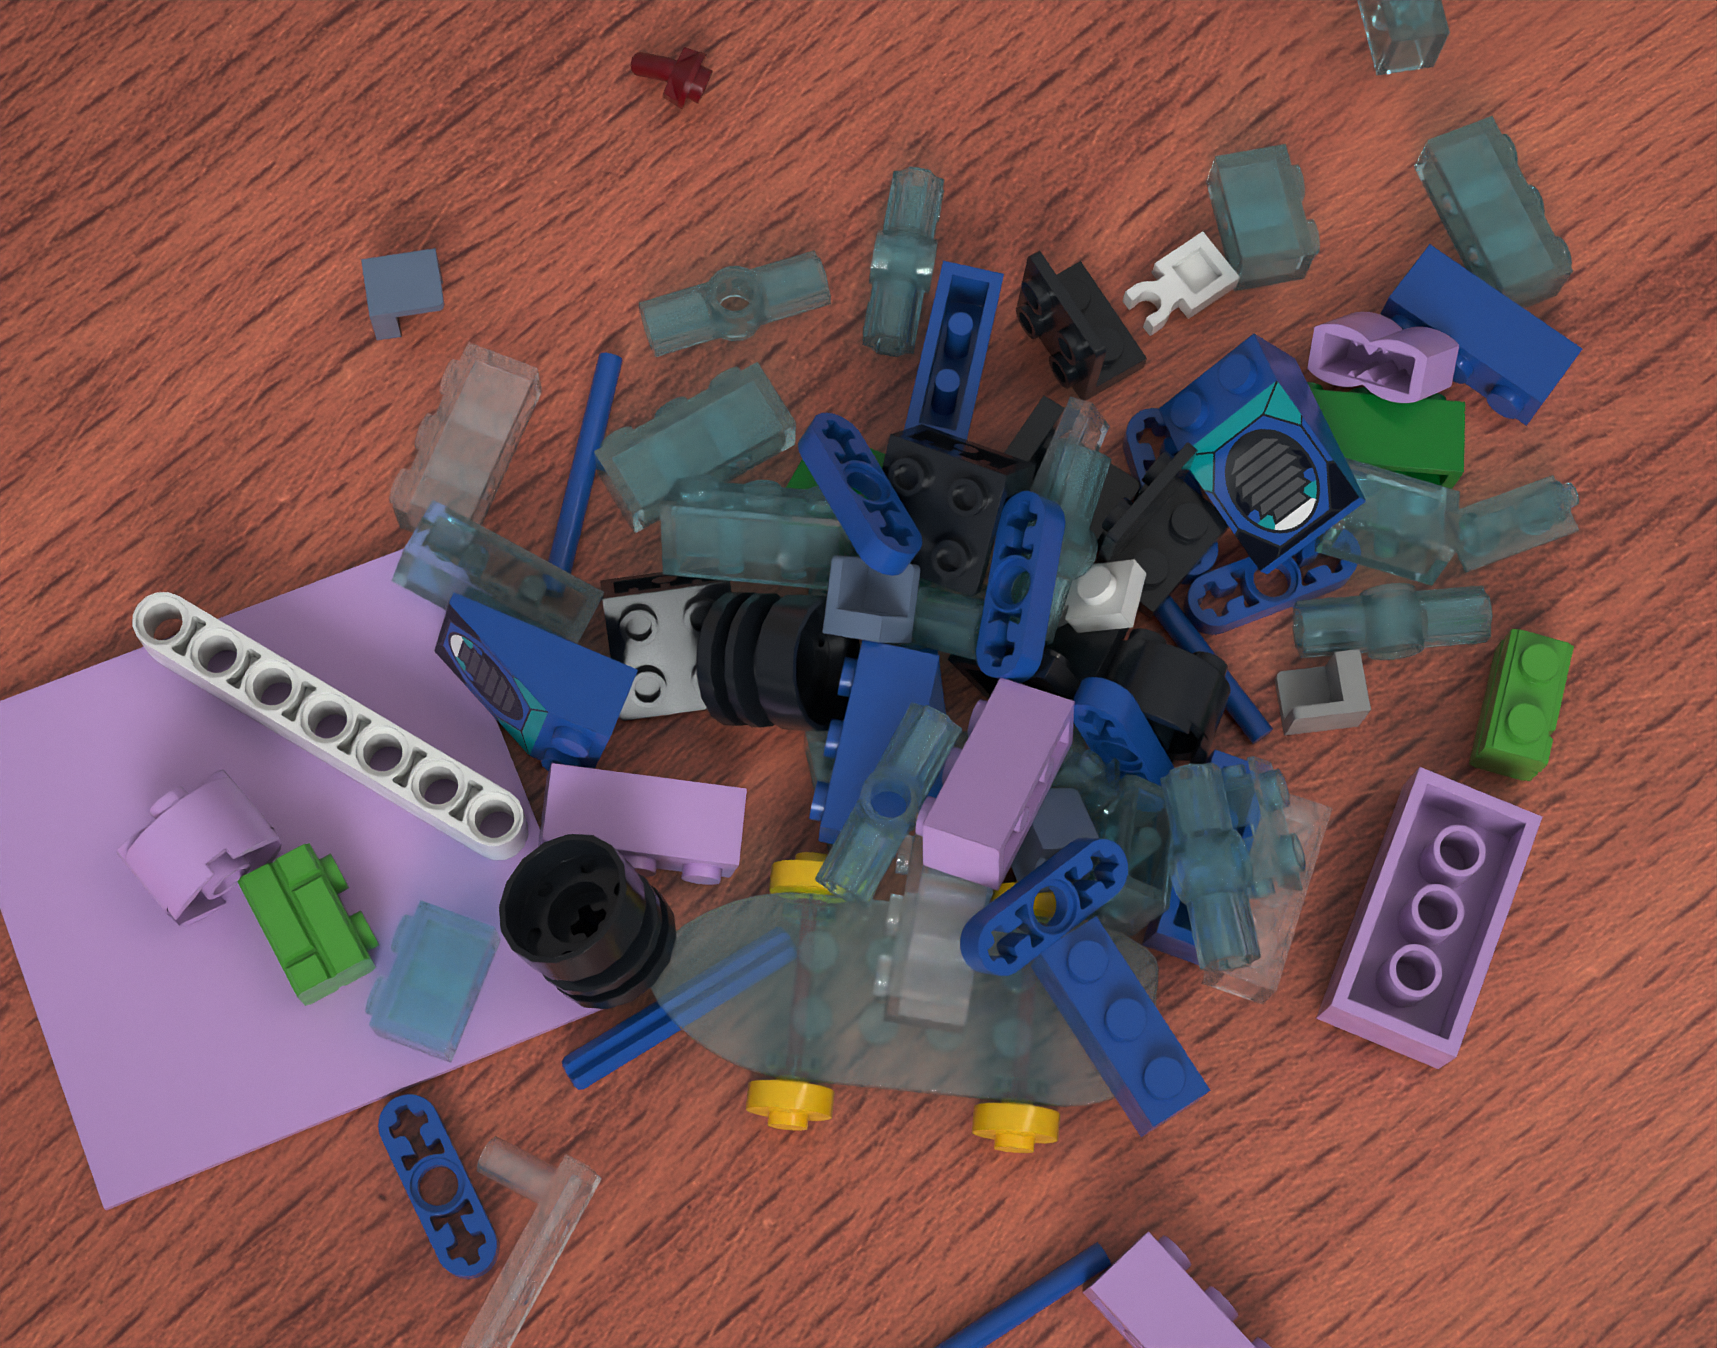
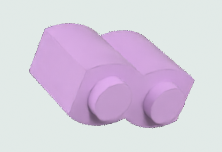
(1383, 357)

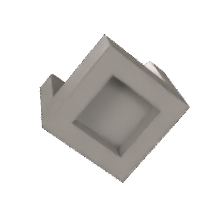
(1324, 696)

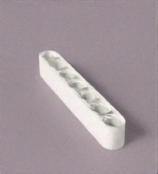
(308, 704)

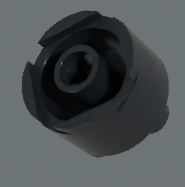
(1176, 691)

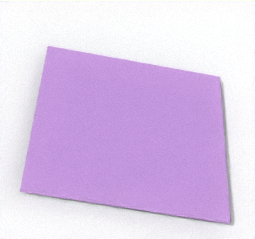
(190, 1035)

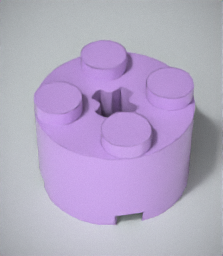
(199, 847)

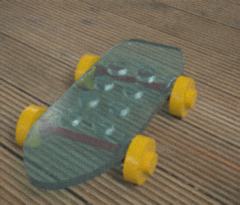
(790, 995)

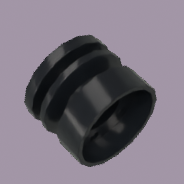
(771, 663)
(587, 921)

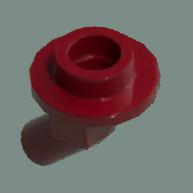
(684, 77)

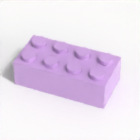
(1429, 918)

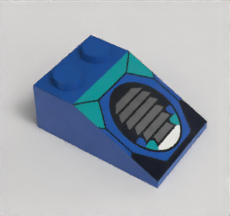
(1263, 451)
(537, 685)

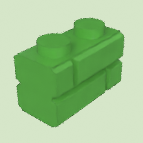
(1521, 705)
(308, 923)

